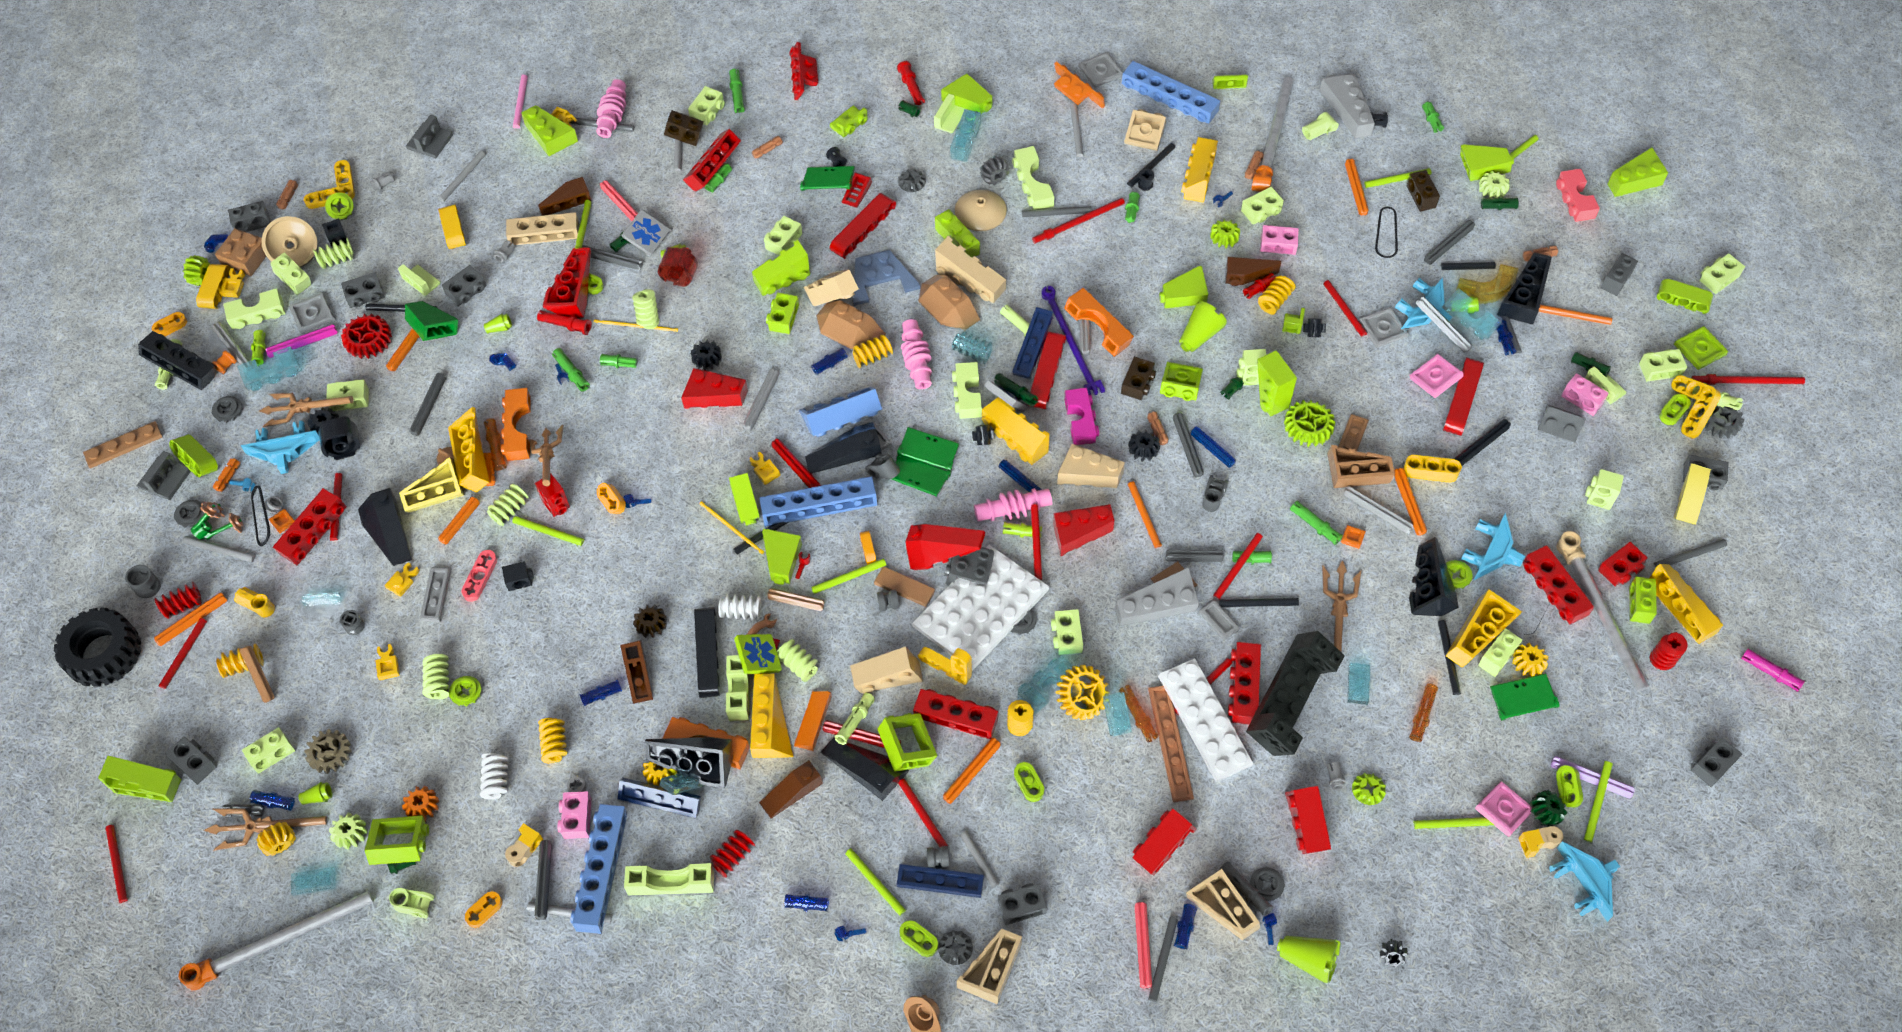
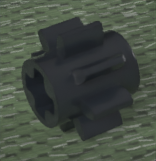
(1314, 327)
(983, 435)
(1393, 953)

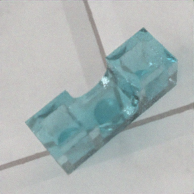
(967, 129)
(1483, 326)
(285, 365)
(1033, 691)

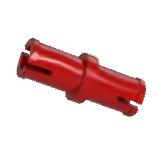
(1259, 286)

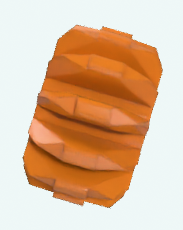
(428, 799)

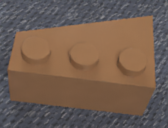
(1358, 468)

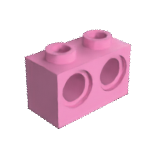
(1279, 239)
(1584, 394)
(577, 815)

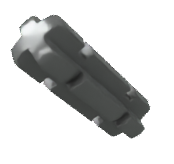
(256, 809)

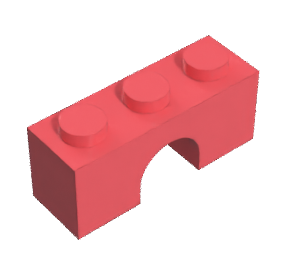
(1580, 206)

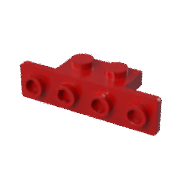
(803, 70)

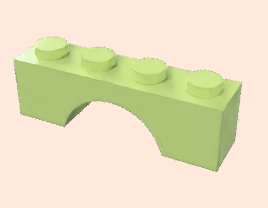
(1039, 194)
(650, 881)

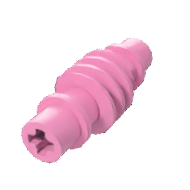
(611, 108)
(916, 354)
(1012, 504)

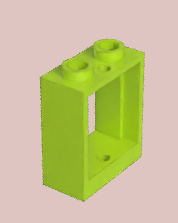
(911, 760)
(396, 853)

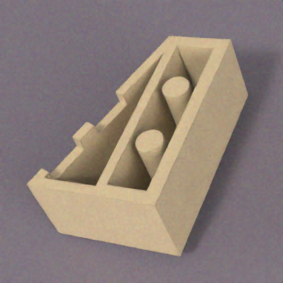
(1090, 468)
(992, 968)

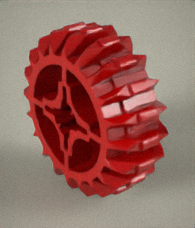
(369, 340)

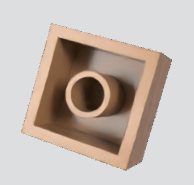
(242, 252)

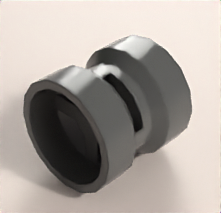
(892, 600)
(356, 623)
(937, 857)

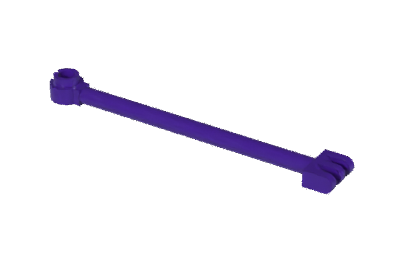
(1091, 384)

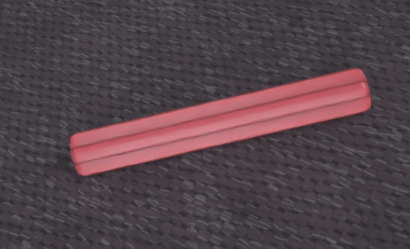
(616, 197)
(1143, 945)

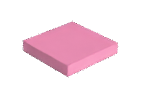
(1436, 375)
(1504, 808)

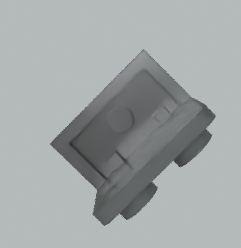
(971, 567)

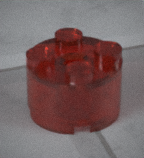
(678, 266)

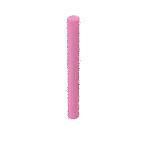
(520, 100)

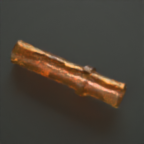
(493, 438)
(1142, 720)
(1418, 731)

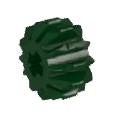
(1548, 808)

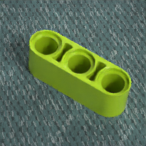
(1685, 295)
(193, 455)

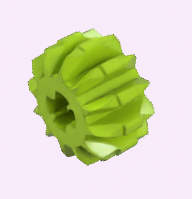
(1225, 233)
(195, 269)

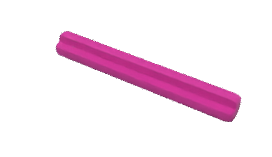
(303, 340)

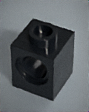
(334, 231)
(517, 576)

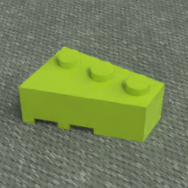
(548, 130)
(1638, 174)
(782, 271)
(1275, 383)
(139, 779)

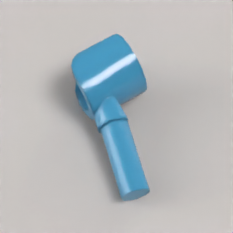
(246, 484)

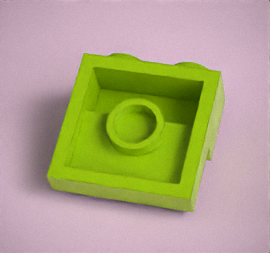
(1181, 381)

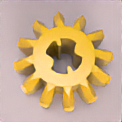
(1533, 667)
(653, 775)
(276, 838)

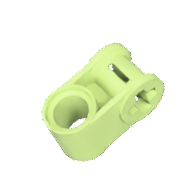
(415, 903)

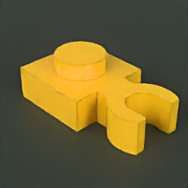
(563, 115)
(232, 286)
(764, 469)
(401, 581)
(387, 666)

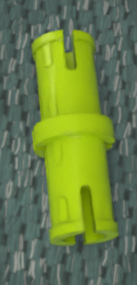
(258, 346)
(1019, 529)

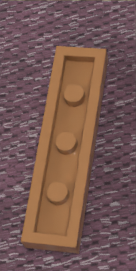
(122, 444)

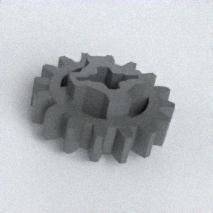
(1721, 421)

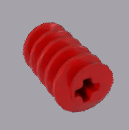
(179, 600)
(1668, 651)
(730, 852)

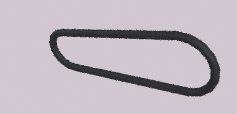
(1378, 230)
(265, 514)

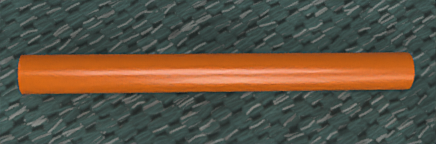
(1575, 314)
(1144, 514)

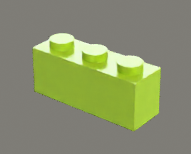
(949, 225)

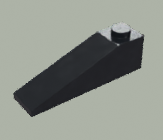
(850, 447)
(383, 522)
(1434, 586)
(700, 758)
(865, 766)

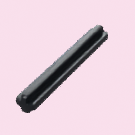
(1483, 442)

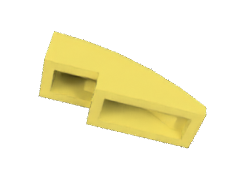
(1692, 494)

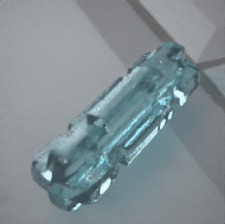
(321, 599)

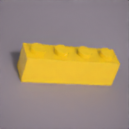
(1200, 169)
(1016, 430)
(468, 452)
(1685, 604)
(1485, 622)
(768, 725)

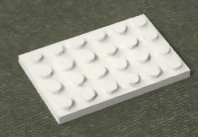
(978, 614)

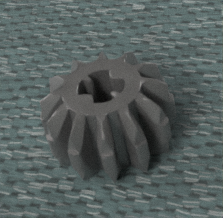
(994, 170)

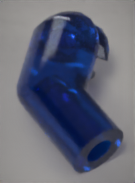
(213, 241)
(502, 359)

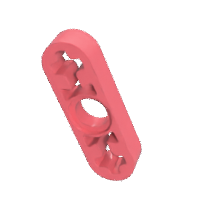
(479, 567)

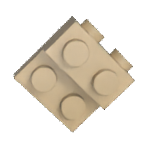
(1145, 129)

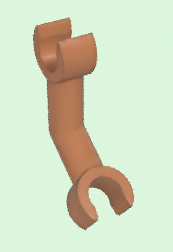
(762, 624)

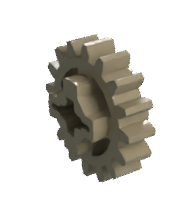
(332, 756)

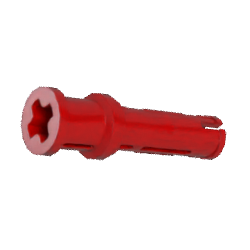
(908, 77)
(571, 323)

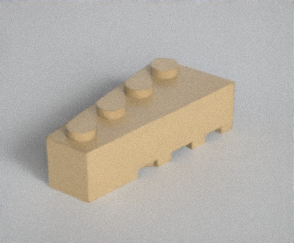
(968, 271)

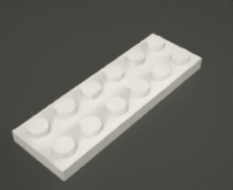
(1205, 720)

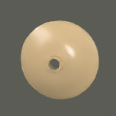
(980, 210)
(289, 230)

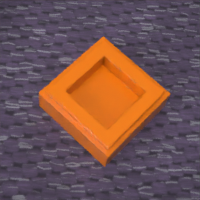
(281, 520)
(1353, 536)

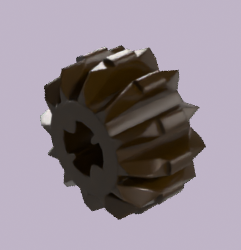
(657, 619)

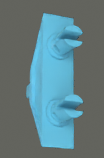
(1433, 294)
(282, 449)
(1499, 551)
(1593, 876)

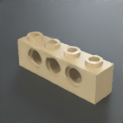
(542, 228)

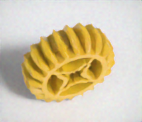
(1068, 699)

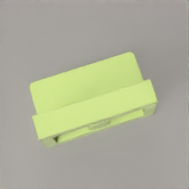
(948, 115)
(419, 279)
(1606, 383)

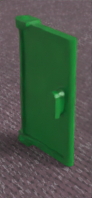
(827, 177)
(928, 450)
(927, 476)
(1517, 699)

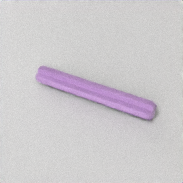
(1594, 777)

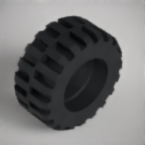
(106, 666)

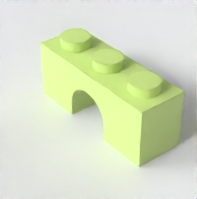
(268, 307)
(968, 403)
(738, 690)

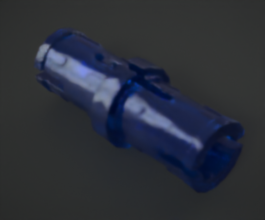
(1505, 338)
(829, 361)
(587, 697)
(272, 800)
(806, 902)
(1185, 926)

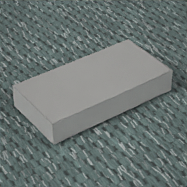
(1219, 620)

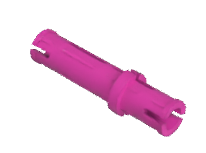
(1782, 675)

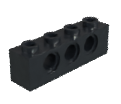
(176, 360)

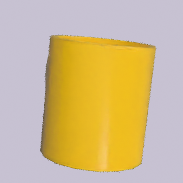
(256, 602)

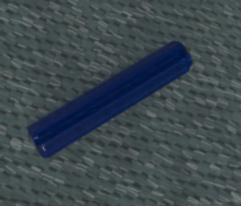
(1213, 447)
(1017, 476)

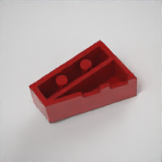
(713, 389)
(1081, 526)
(1308, 820)
(1162, 841)

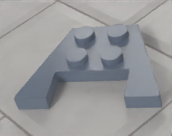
(878, 269)

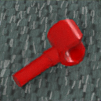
(803, 562)

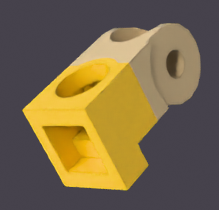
(1540, 838)
(523, 847)

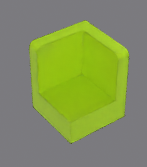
(1293, 323)

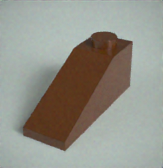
(565, 197)
(1247, 270)
(637, 671)
(791, 789)

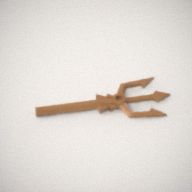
(300, 406)
(546, 452)
(1339, 605)
(257, 825)

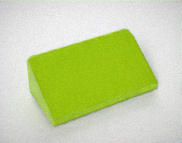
(1229, 81)

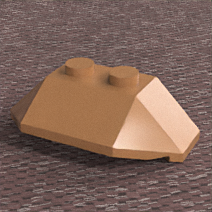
(947, 303)
(847, 324)

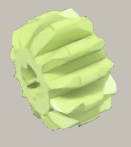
(1494, 185)
(355, 833)

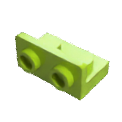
(849, 121)

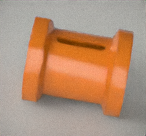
(224, 362)

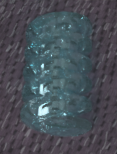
(972, 347)

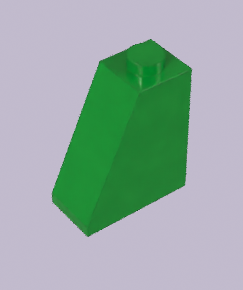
(430, 321)

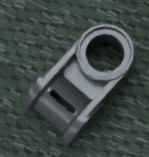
(883, 467)
(1214, 491)

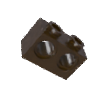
(683, 128)
(1423, 190)
(1136, 378)

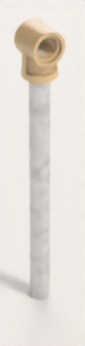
(1574, 555)

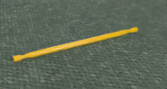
(632, 325)
(731, 527)

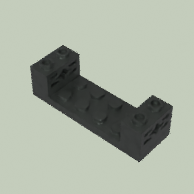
(1290, 689)

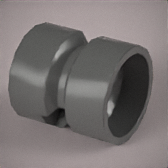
(143, 581)

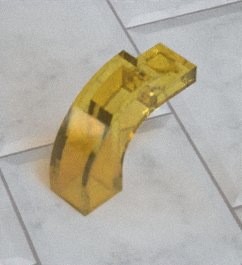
(1493, 290)

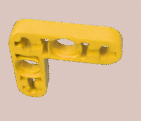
(341, 187)
(1701, 397)
(957, 668)

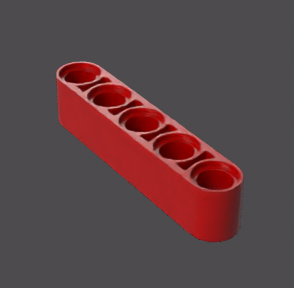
(861, 225)
(1047, 368)
(1463, 397)

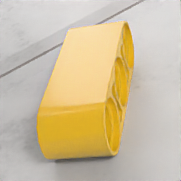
(452, 226)
(209, 290)
(1440, 465)

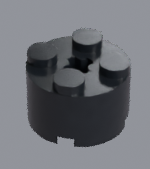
(339, 438)

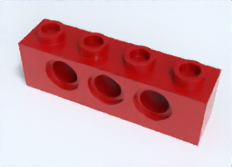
(711, 160)
(309, 526)
(1557, 575)
(1249, 654)
(962, 722)

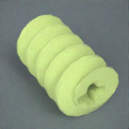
(334, 254)
(646, 309)
(506, 504)
(797, 660)
(435, 676)

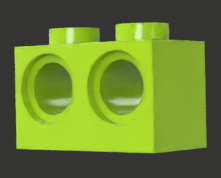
(782, 313)
(1642, 600)

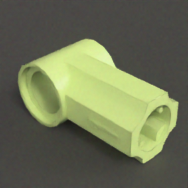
(1322, 125)

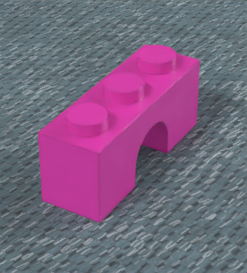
(1080, 403)

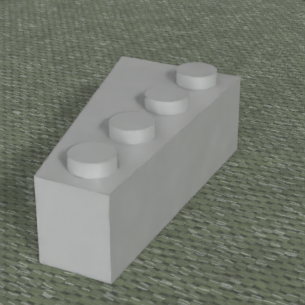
(1349, 103)
(1159, 600)

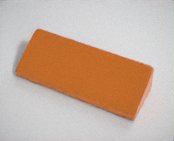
(813, 720)

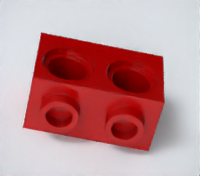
(553, 496)
(1620, 562)

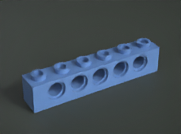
(1170, 92)
(818, 501)
(593, 920)

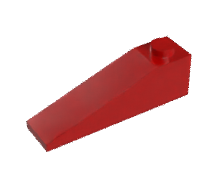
(570, 288)
(934, 543)

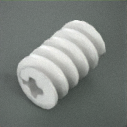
(740, 607)
(492, 775)

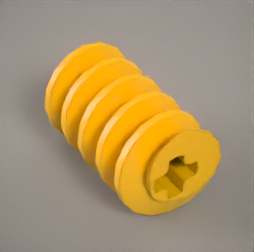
(1276, 294)
(871, 350)
(235, 662)
(1020, 717)
(551, 739)

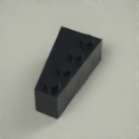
(1526, 294)

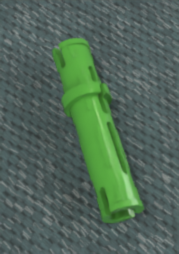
(736, 85)
(574, 375)
(1323, 528)

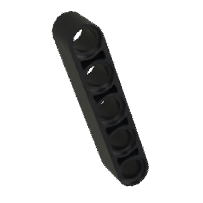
(706, 652)

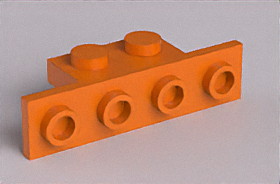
(1074, 88)

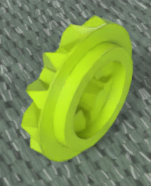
(334, 200)
(1465, 573)
(467, 682)
(1365, 796)

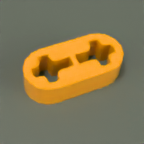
(169, 323)
(608, 500)
(867, 547)
(488, 912)

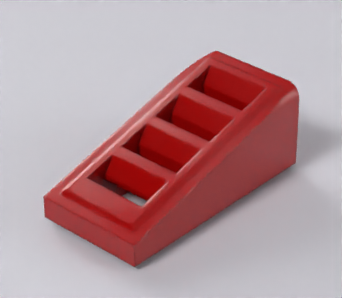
(857, 178)

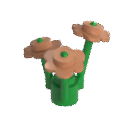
(203, 527)

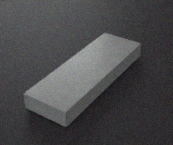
(435, 595)

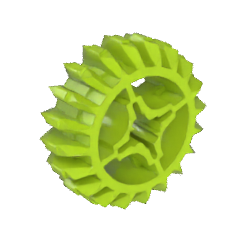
(1303, 428)

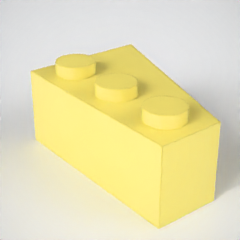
(433, 488)

